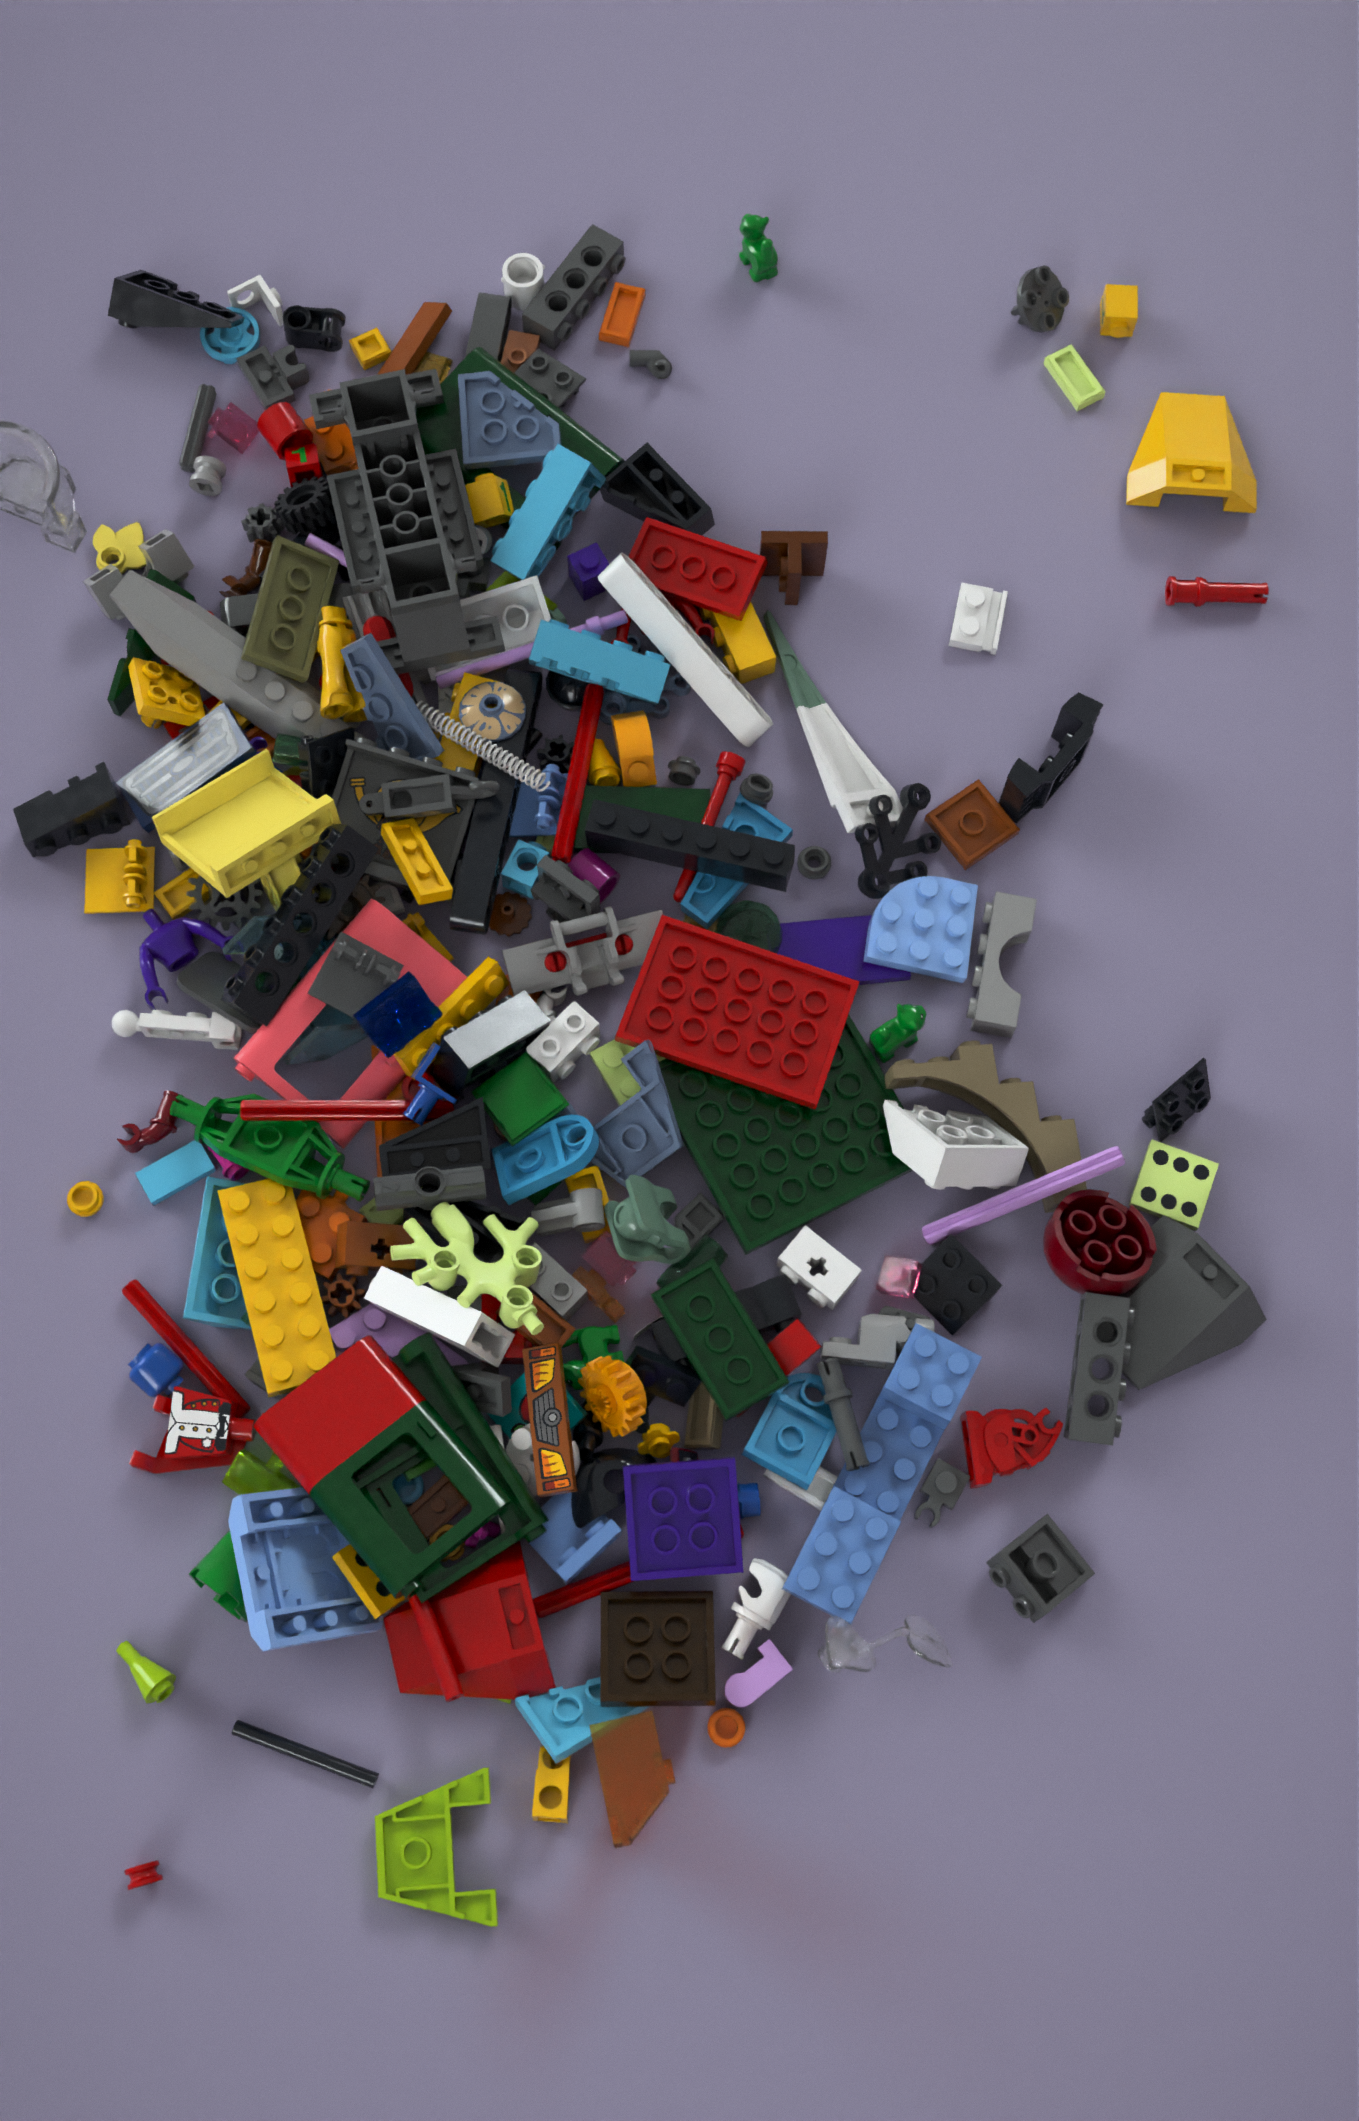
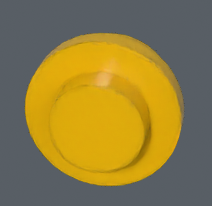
(85, 1199)

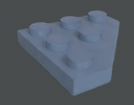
(501, 424)

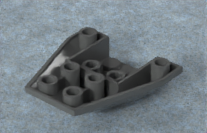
(1184, 1307)

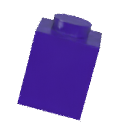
(584, 570)

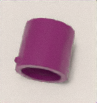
(594, 869)

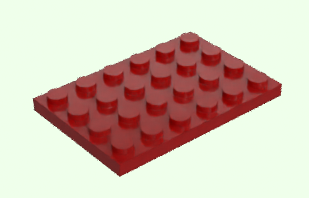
(738, 1011)

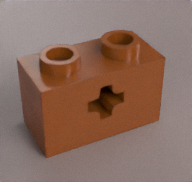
(355, 1244)

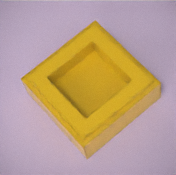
(370, 348)

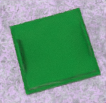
(520, 1098)

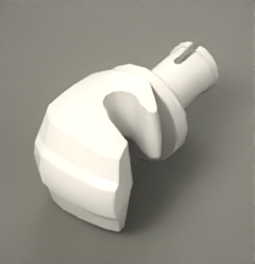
(759, 1611)

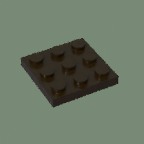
(657, 1649)

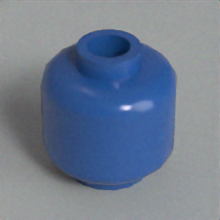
(156, 1370)

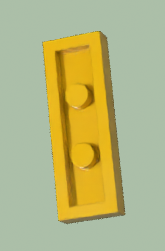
(416, 861)

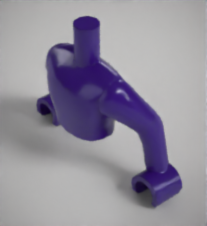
(173, 947)

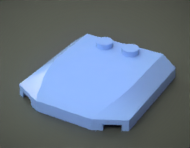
(288, 1571)

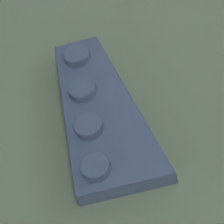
(388, 701)

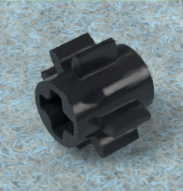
(556, 752)

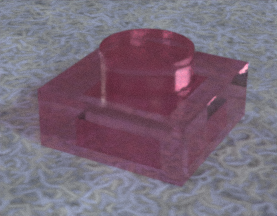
(899, 1277)

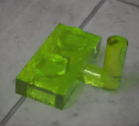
(253, 1475)

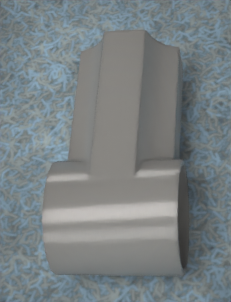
(579, 1212)

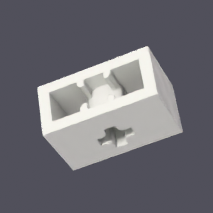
(809, 1251)

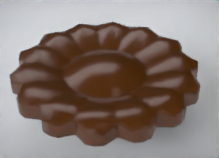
(510, 914)

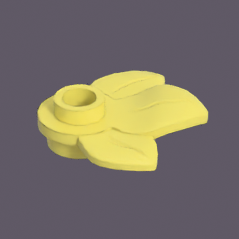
(119, 546)

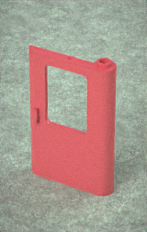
(388, 935)

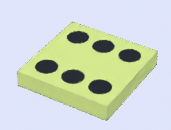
(1173, 1184)

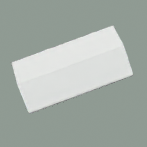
(518, 611)

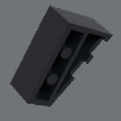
(72, 814)

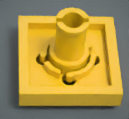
(164, 694)

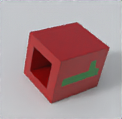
(302, 462)

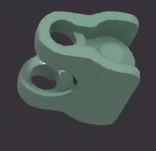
(641, 1224)

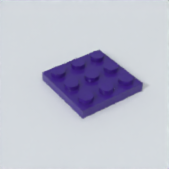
(683, 1519)

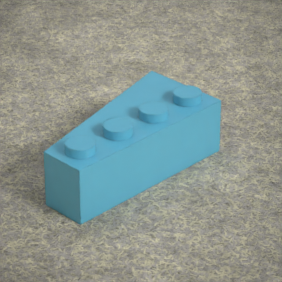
(546, 513)
(599, 662)

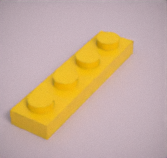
(468, 999)

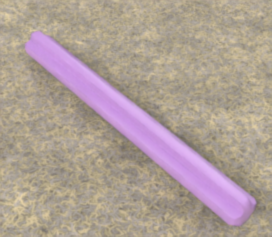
(1023, 1195)

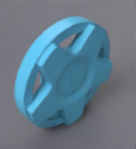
(232, 340)

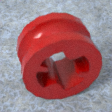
(143, 1874)

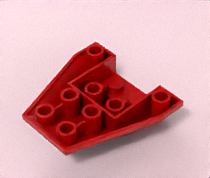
(487, 1631)

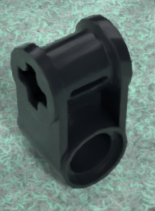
(314, 328)

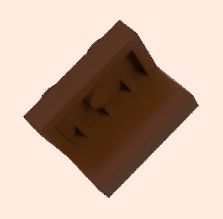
(792, 556)

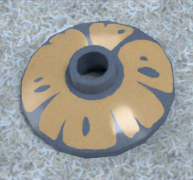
(496, 722)

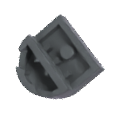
(564, 892)

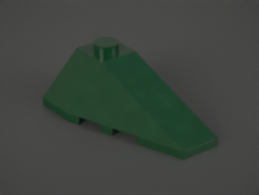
(121, 690)

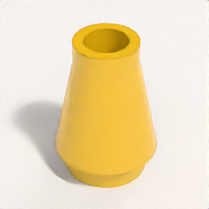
(603, 768)

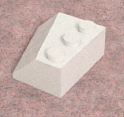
(954, 1148)

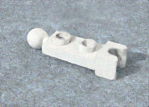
(193, 1027)

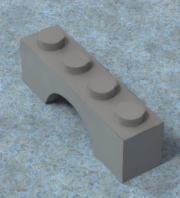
(996, 1003)

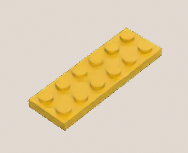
(277, 1283)

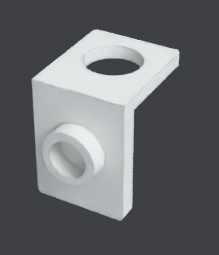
(259, 292)

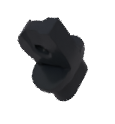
(587, 1435)

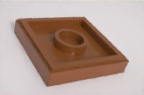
(972, 824)

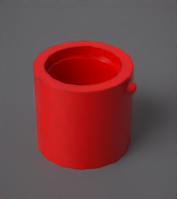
(283, 428)

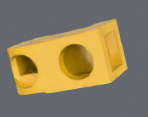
(551, 1789)

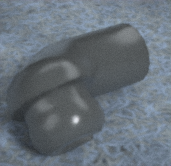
(653, 361)

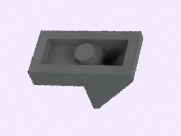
(486, 1387)

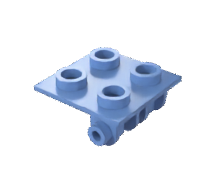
(539, 811)

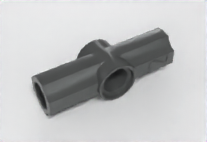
(406, 1190)

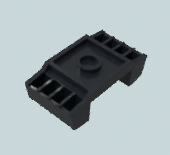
(1032, 789)

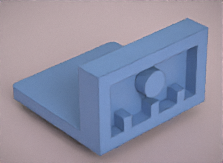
(572, 1548)

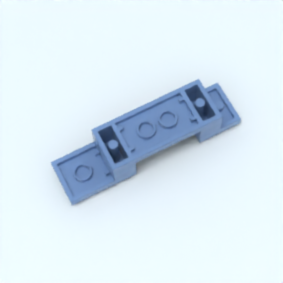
(869, 1502)

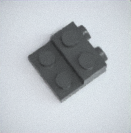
(1039, 1569)

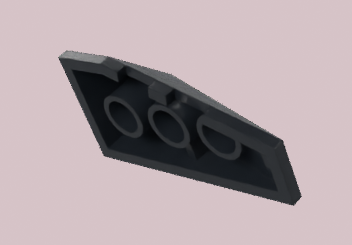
(154, 302)

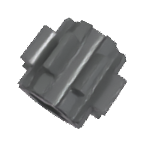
(262, 523)

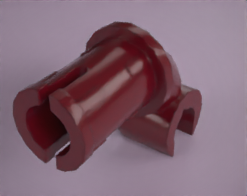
(159, 1127)

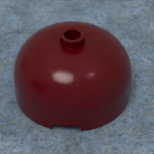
(1098, 1244)

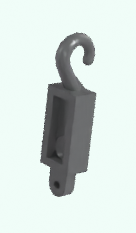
(429, 796)

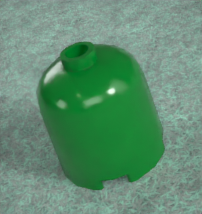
(220, 1573)

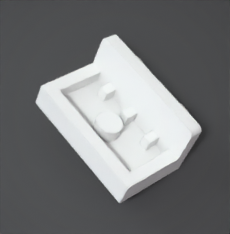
(565, 1041)

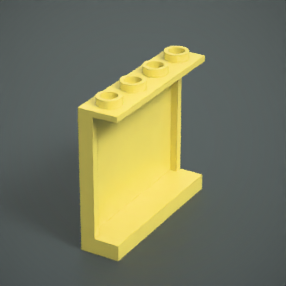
(244, 824)

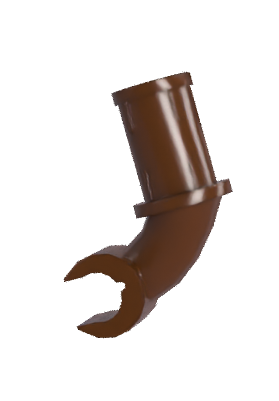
(251, 579)

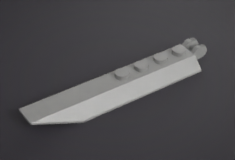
(211, 655)

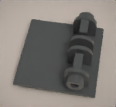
(550, 378)
(353, 975)

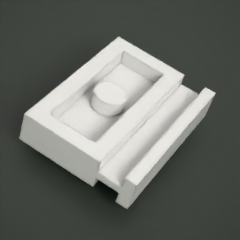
(978, 618)

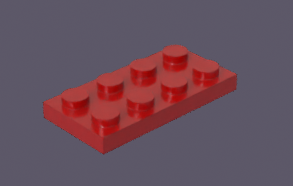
(698, 568)

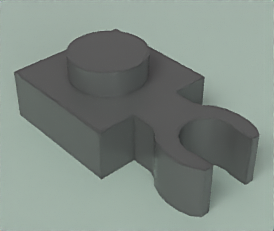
(943, 1488)

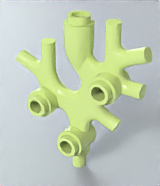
(502, 1279)

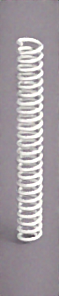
(485, 744)

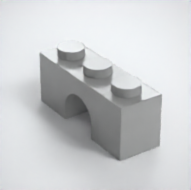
(161, 553)

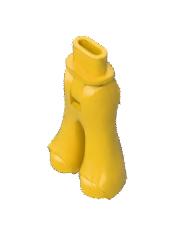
(338, 691)

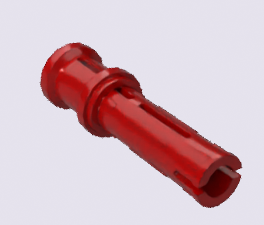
(1201, 591)

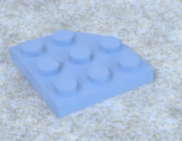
(924, 928)

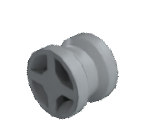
(207, 475)

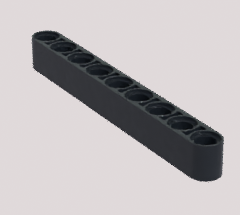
(493, 820)

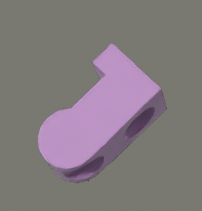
(746, 1687)

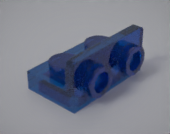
(397, 1015)

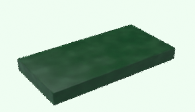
(673, 802)
(719, 1339)

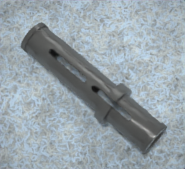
(839, 1401)

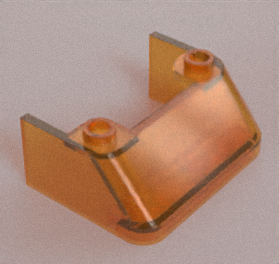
(631, 1773)

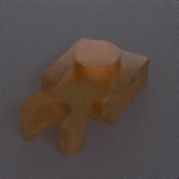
(598, 1294)

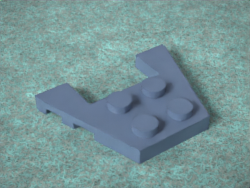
(642, 1128)

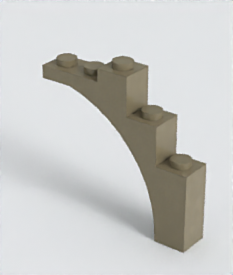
(1011, 1104)

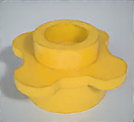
(658, 1441)

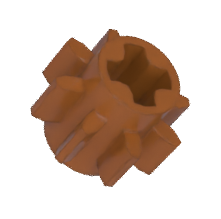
(333, 1294)

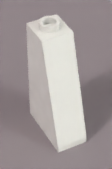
(440, 1316)

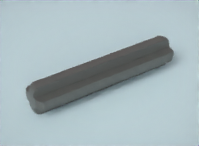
(197, 427)

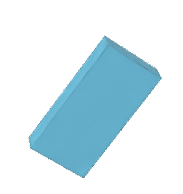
(175, 1172)

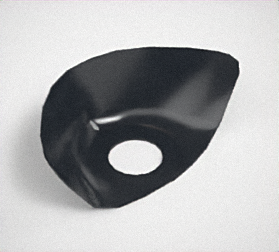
(592, 1497)

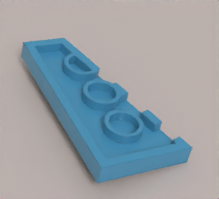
(712, 894)

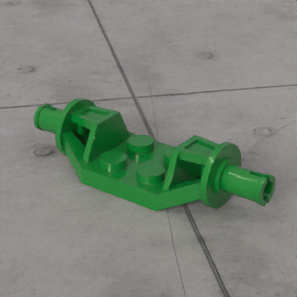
(271, 1148)

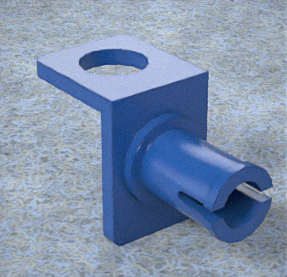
(428, 1093)

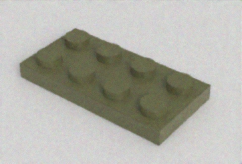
(289, 609)

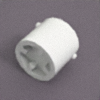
(522, 279)

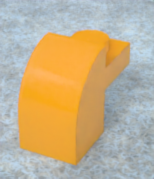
(634, 749)

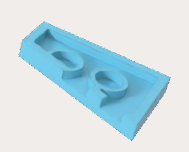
(564, 1716)

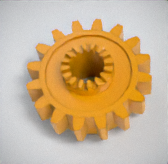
(613, 1395)

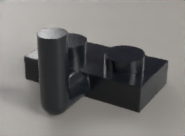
(662, 1379)

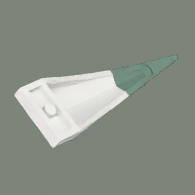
(842, 765)

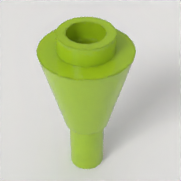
(153, 1680)

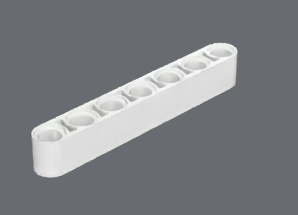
(685, 650)

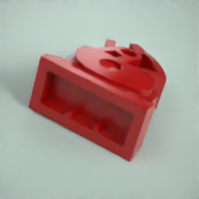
(1002, 1446)

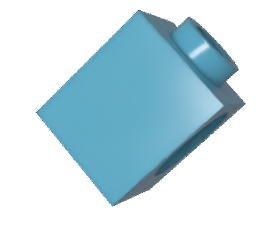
(517, 879)

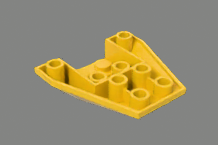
(1192, 451)

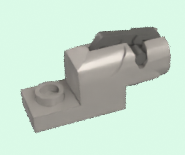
(878, 1339)

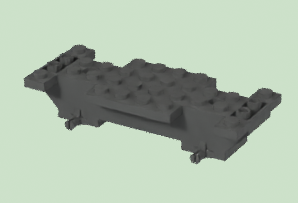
(406, 519)

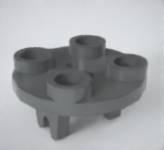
(1040, 299)

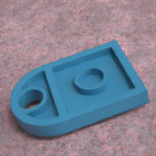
(544, 1156)
(793, 1432)

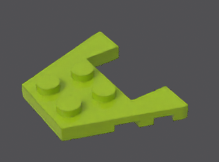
(418, 1852)

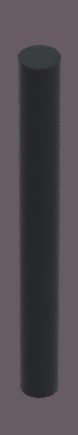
(305, 1754)

